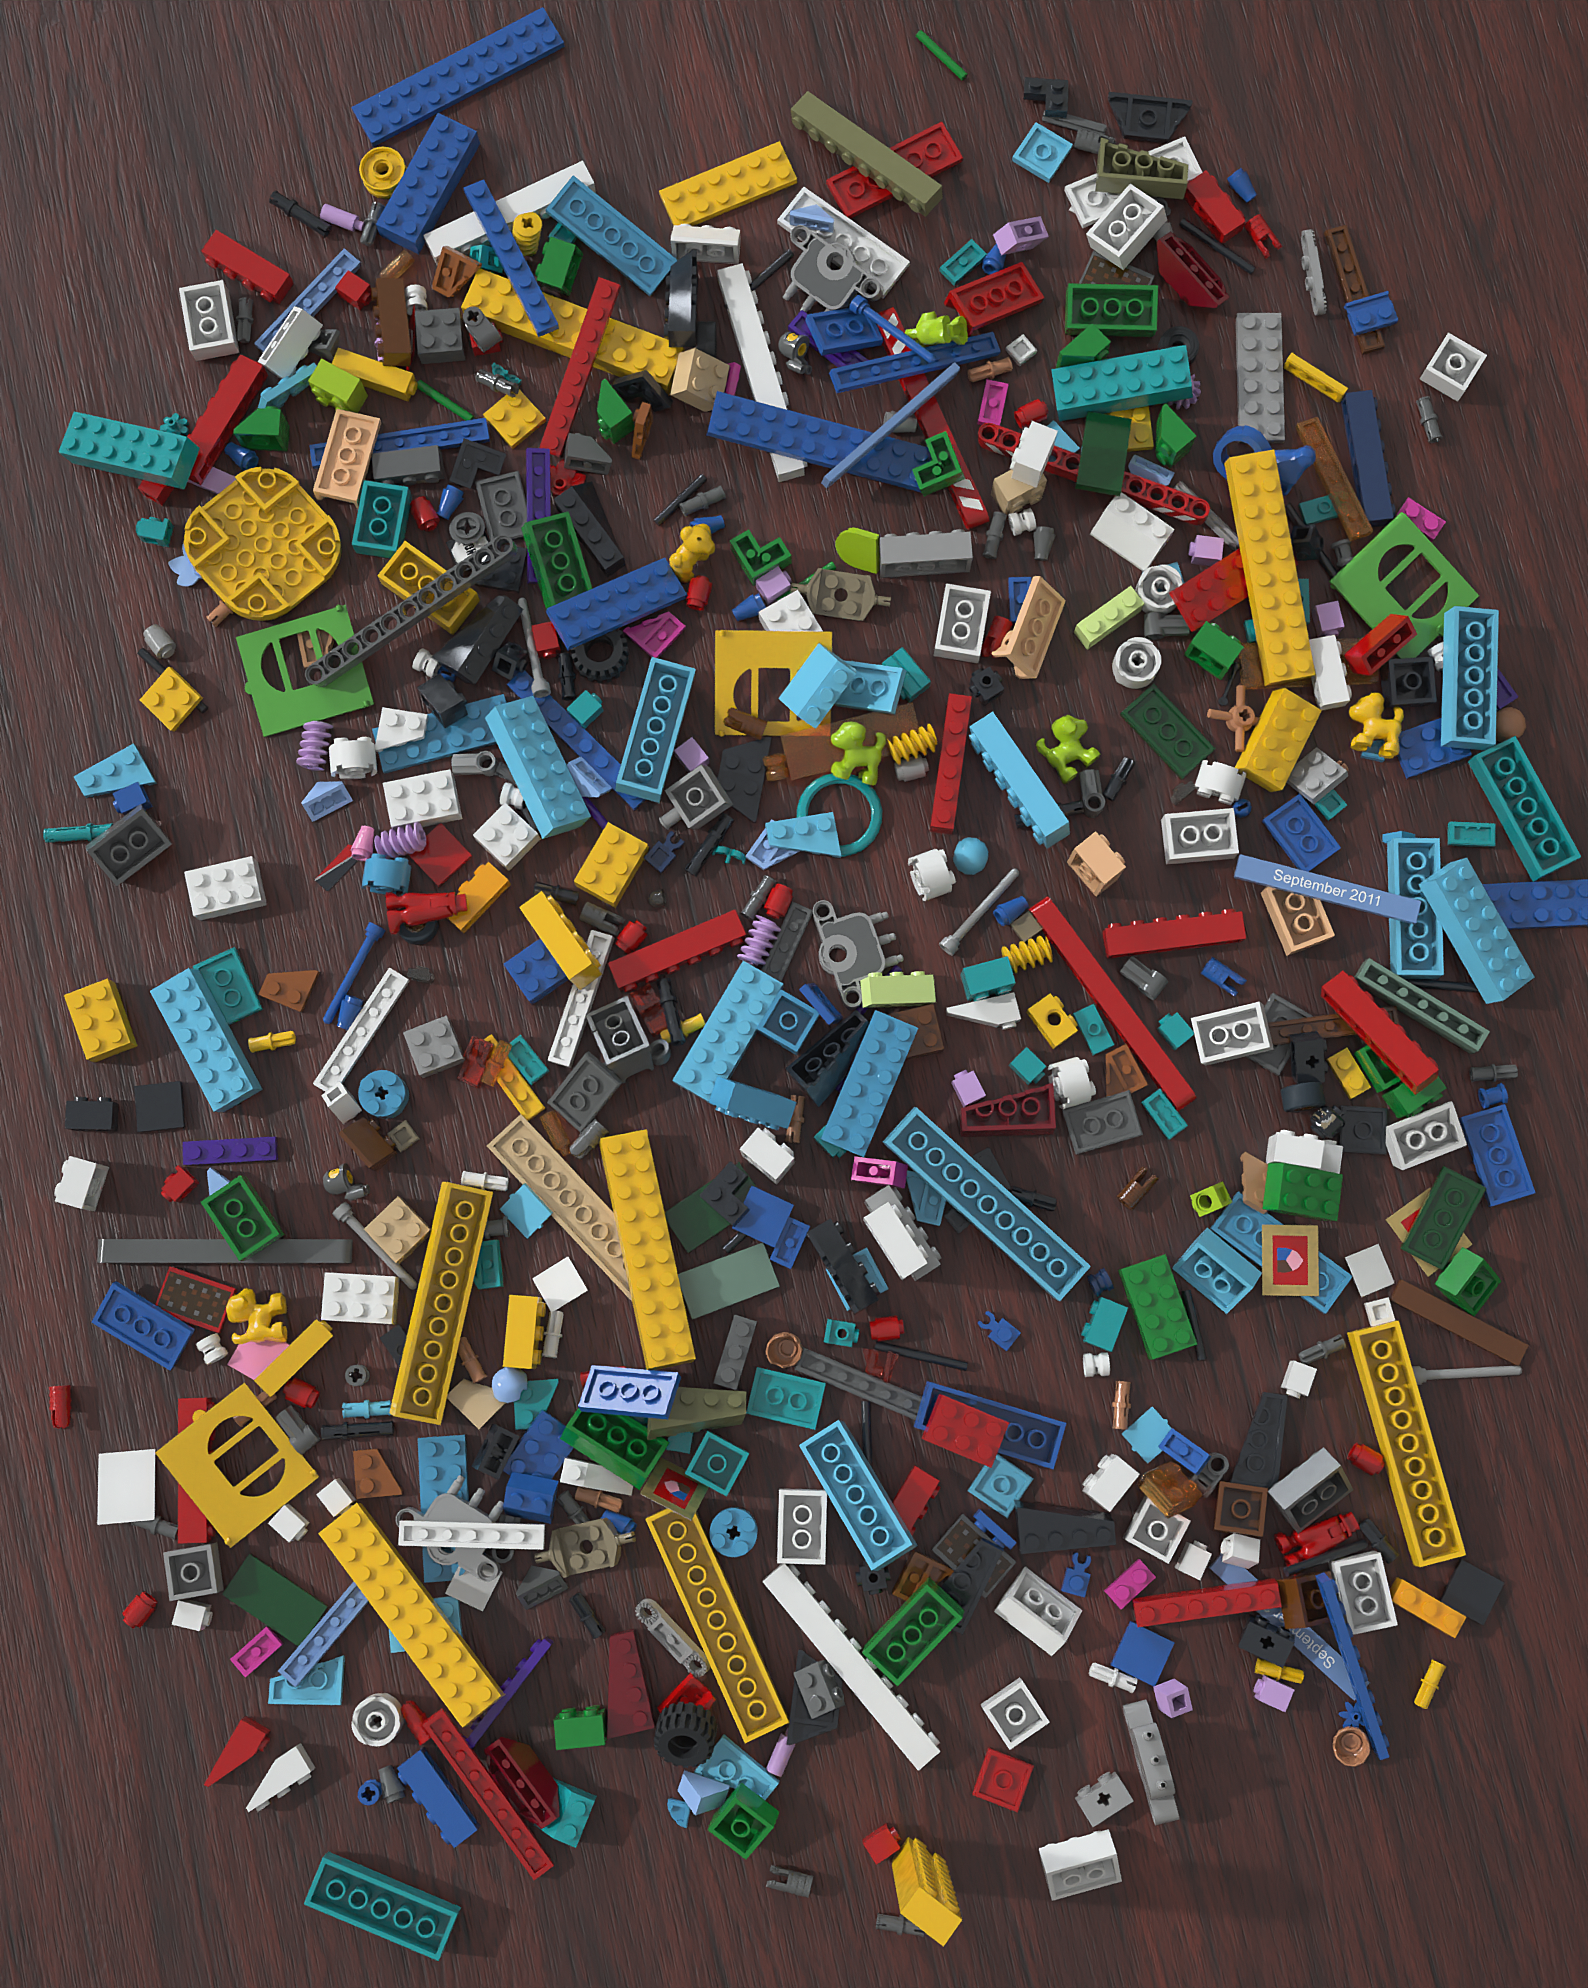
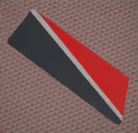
(336, 869)

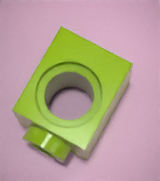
(1218, 1195)

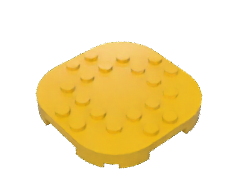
(262, 544)

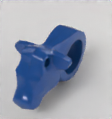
(1290, 462)

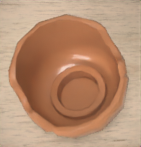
(1509, 723)
(784, 1349)
(1351, 1746)

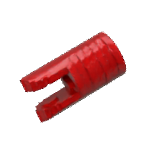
(1260, 232)
(998, 629)
(60, 1405)
(415, 1719)

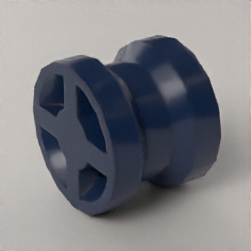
(1100, 1282)

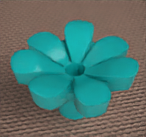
(175, 425)

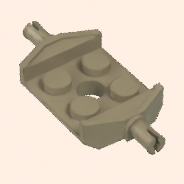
(825, 583)
(567, 1548)

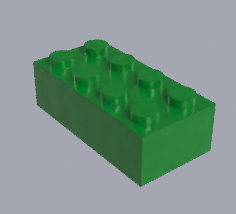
(1112, 309)
(556, 558)
(1157, 1307)
(615, 1444)
(913, 1631)

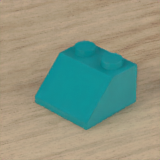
(574, 1812)

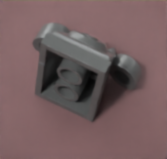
(624, 1041)

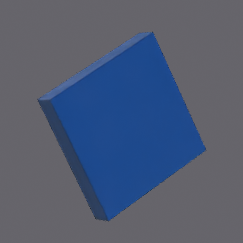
(821, 1003)
(765, 1218)
(1142, 1653)

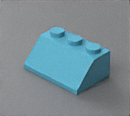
(817, 685)
(1217, 1270)

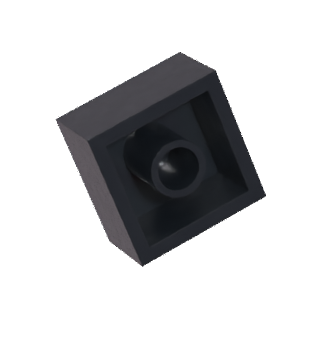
(1408, 682)

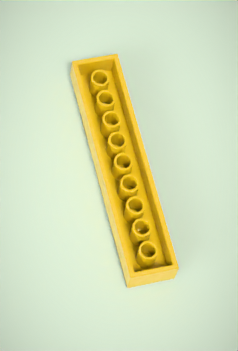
(622, 349)
(1269, 567)
(647, 1250)
(441, 1303)
(1406, 1444)
(411, 1614)
(718, 1623)
(925, 1890)

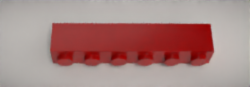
(225, 413)
(950, 764)
(1173, 935)
(677, 951)
(1380, 1032)
(192, 1523)
(1206, 1602)

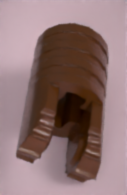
(745, 723)
(1134, 1192)

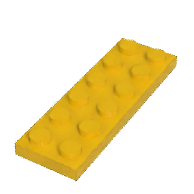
(728, 186)

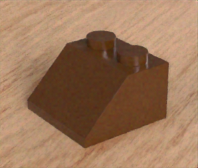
(368, 1143)

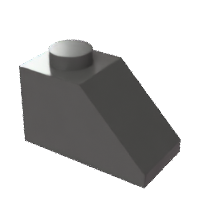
(586, 455)

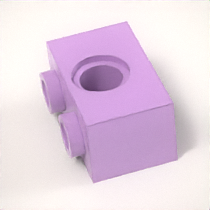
(1020, 235)

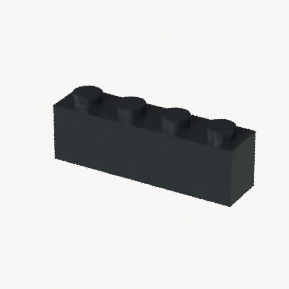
(682, 302)
(591, 525)
(479, 640)
(842, 1266)

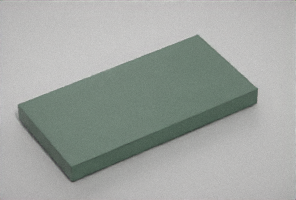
(727, 1281)

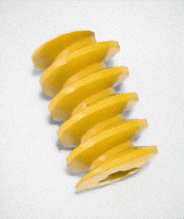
(527, 232)
(912, 745)
(1028, 953)

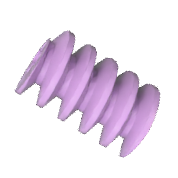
(313, 745)
(401, 841)
(759, 942)

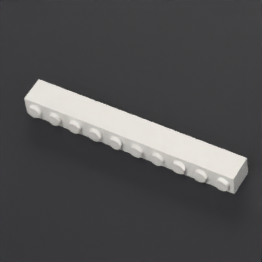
(755, 353)
(851, 1665)

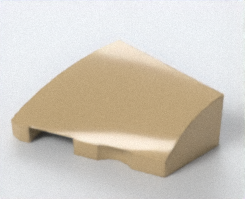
(475, 1402)

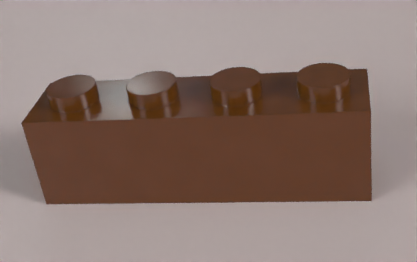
(392, 322)

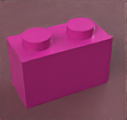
(879, 1172)

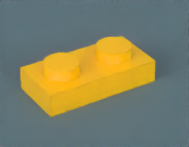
(1348, 1073)

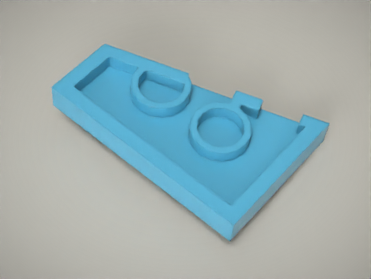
(288, 385)
(115, 773)
(806, 834)
(319, 1687)
(733, 1765)

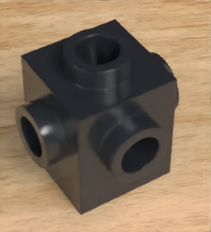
(1306, 542)
(510, 660)
(988, 692)
(872, 1587)

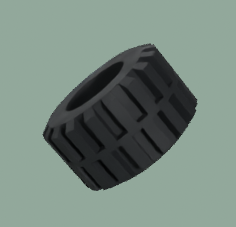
(605, 669)
(685, 1734)

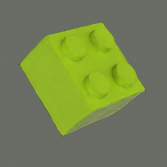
(337, 388)

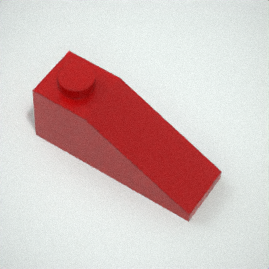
(244, 1743)

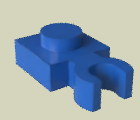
(1001, 1333)
(1076, 1579)

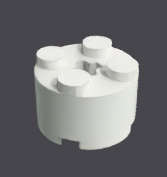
(1151, 580)
(1148, 660)
(352, 758)
(1219, 781)
(931, 874)
(1071, 1082)
(377, 1733)

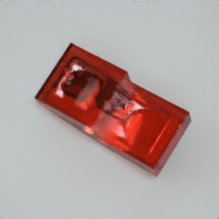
(650, 1009)
(476, 1061)

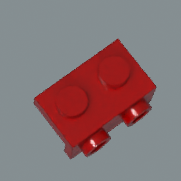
(688, 1691)

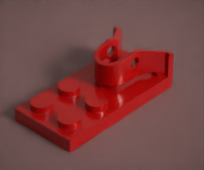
(995, 296)

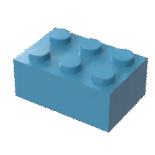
(752, 1103)

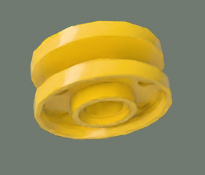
(376, 162)

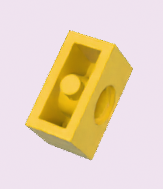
(1053, 1034)

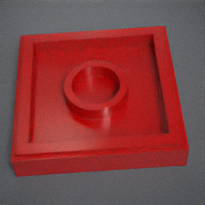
(441, 855)
(1003, 1779)

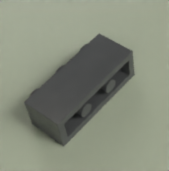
(408, 465)
(735, 1352)

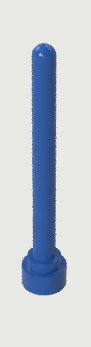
(860, 306)
(373, 934)

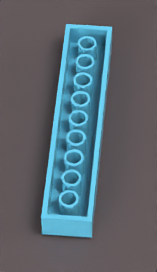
(986, 1204)

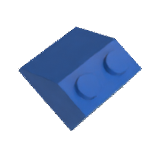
(530, 1497)

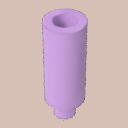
(341, 218)
(780, 1756)

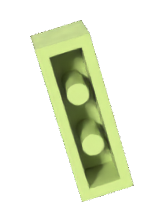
(1108, 617)
(897, 990)

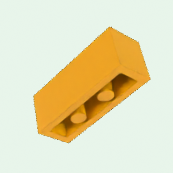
(480, 895)
(1426, 1607)

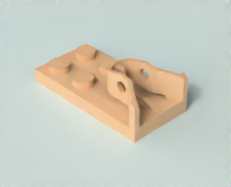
(347, 456)
(1032, 629)

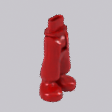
(422, 908)
(1316, 1538)

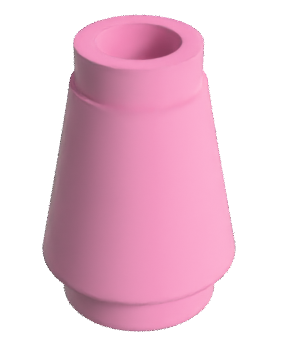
(363, 844)

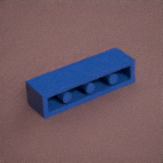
(438, 1797)

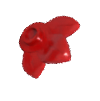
(565, 477)

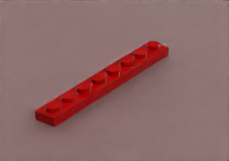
(580, 366)
(488, 1794)

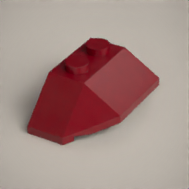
(1189, 273)
(524, 1780)

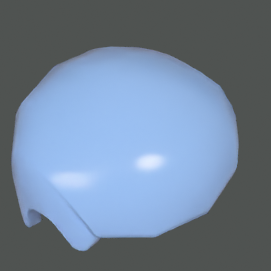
(508, 1384)

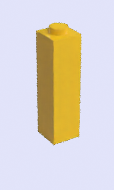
(376, 376)
(294, 1357)

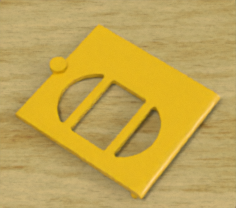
(753, 650)
(219, 1501)

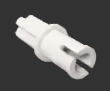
(484, 1181)
(553, 1334)
(1112, 1677)

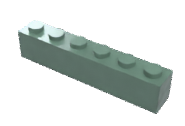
(1421, 1006)

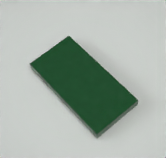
(1103, 453)
(1167, 731)
(1443, 1218)
(696, 1220)
(275, 1600)

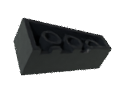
(830, 1059)
(1060, 1528)

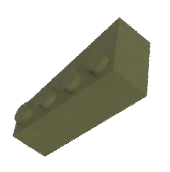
(1152, 175)
(699, 1410)

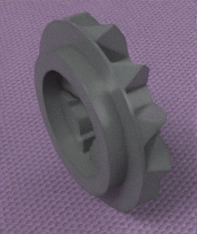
(459, 524)

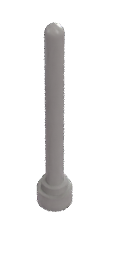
(540, 687)
(951, 944)
(345, 1214)
(1422, 1375)

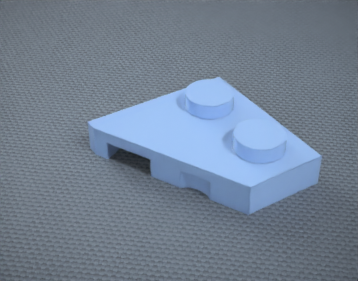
(767, 856)

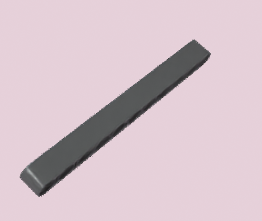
(399, 612)
(220, 1252)

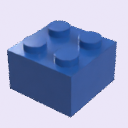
(536, 971)

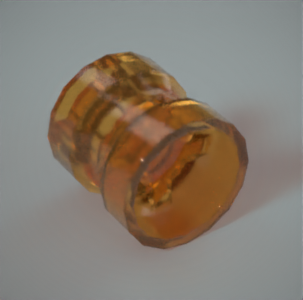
(775, 767)

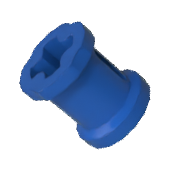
(1492, 1095)
(366, 1799)

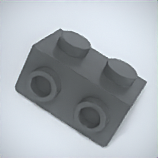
(819, 1688)

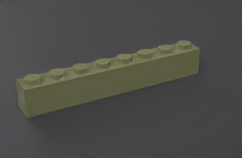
(866, 154)

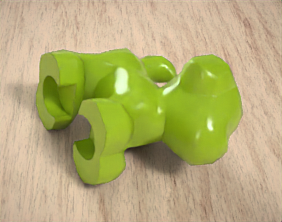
(939, 330)
(1068, 732)
(851, 738)

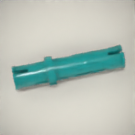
(74, 833)

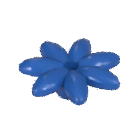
(1350, 1715)

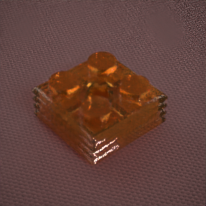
(1169, 1489)

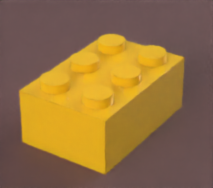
(611, 865)
(100, 1020)
(524, 1332)

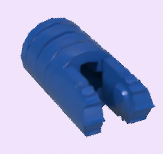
(1219, 972)

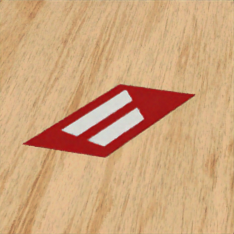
(411, 325)

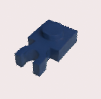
(662, 854)

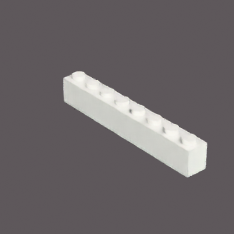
(534, 198)

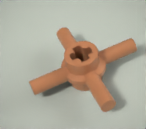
(1238, 719)

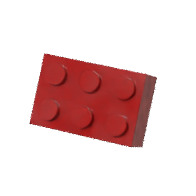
(965, 1430)

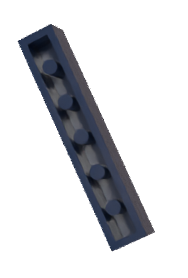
(1367, 456)

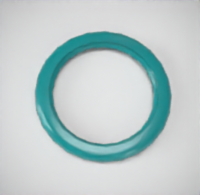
(866, 789)

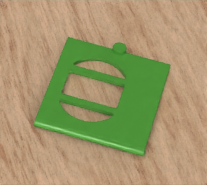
(1367, 595)
(291, 709)

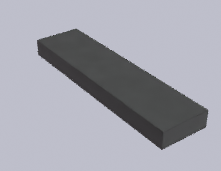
(787, 941)

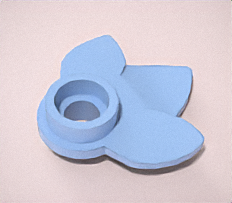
(186, 572)

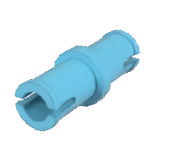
(366, 1409)

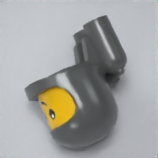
(795, 348)
(341, 1181)

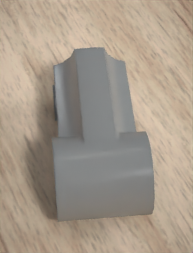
(472, 764)

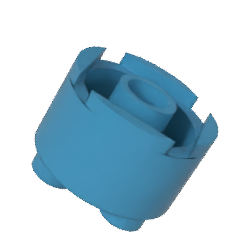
(386, 875)
(372, 1087)
(726, 1520)

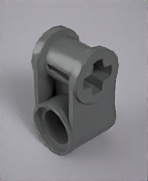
(482, 331)
(1210, 1476)

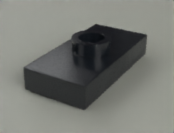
(395, 1342)

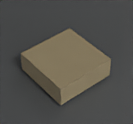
(1026, 926)
(403, 1136)

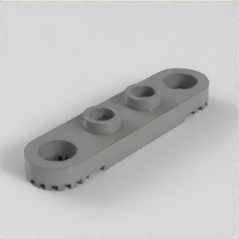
(1314, 279)
(672, 1637)

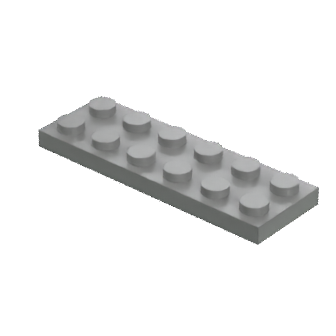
(1260, 374)

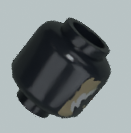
(1327, 1121)

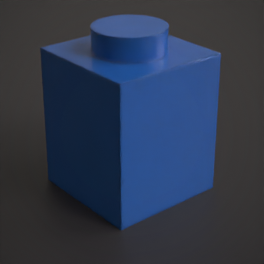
(131, 797)

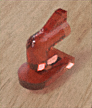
(871, 1358)

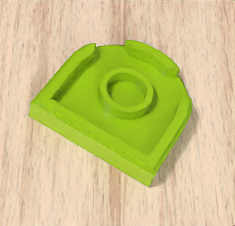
(859, 549)

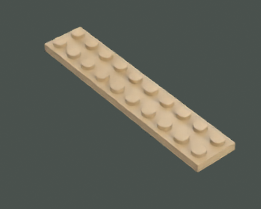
(565, 1194)

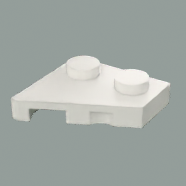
(399, 727)

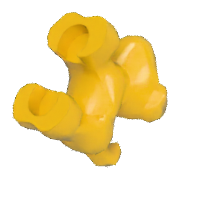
(696, 546)
(1368, 712)
(245, 1308)

